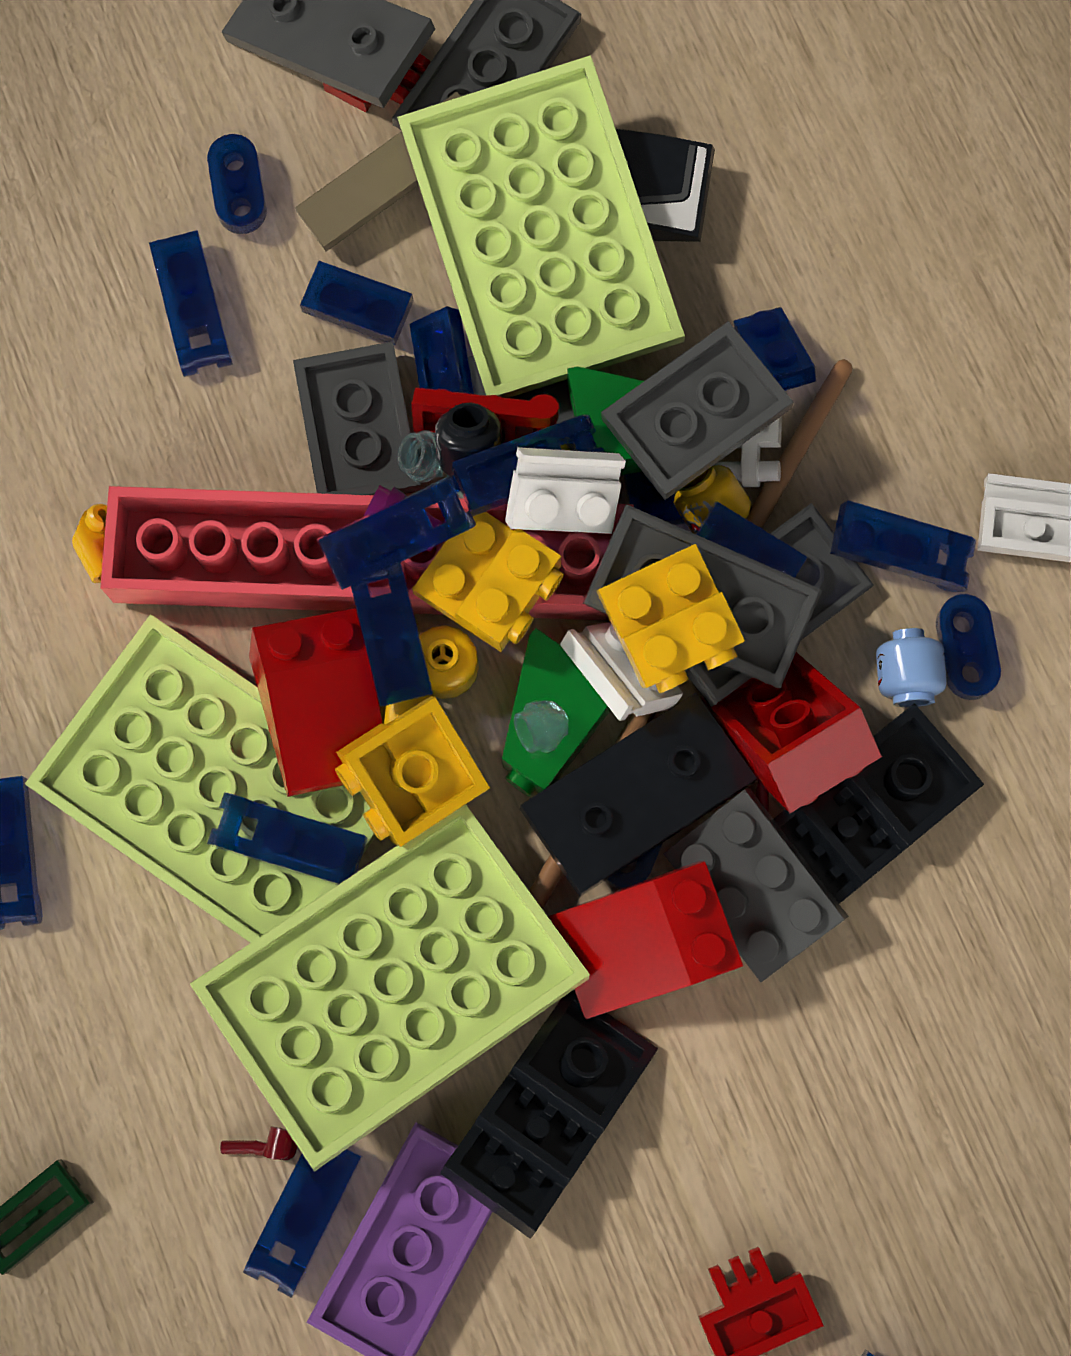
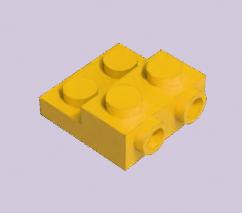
(490, 580)
(671, 619)
(410, 772)

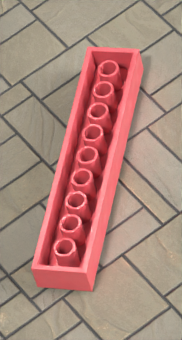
(266, 555)

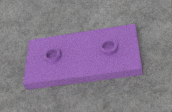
(402, 1254)

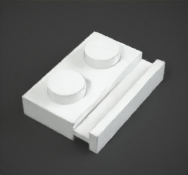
(564, 490)
(1026, 518)
(607, 668)

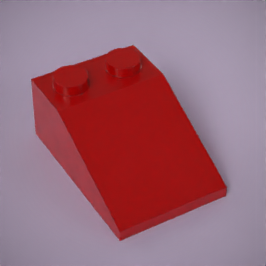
(314, 694)
(798, 734)
(649, 939)

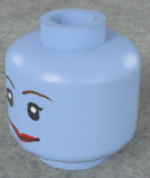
(911, 668)

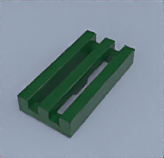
(69, 1187)

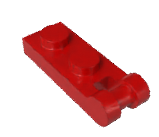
(516, 415)

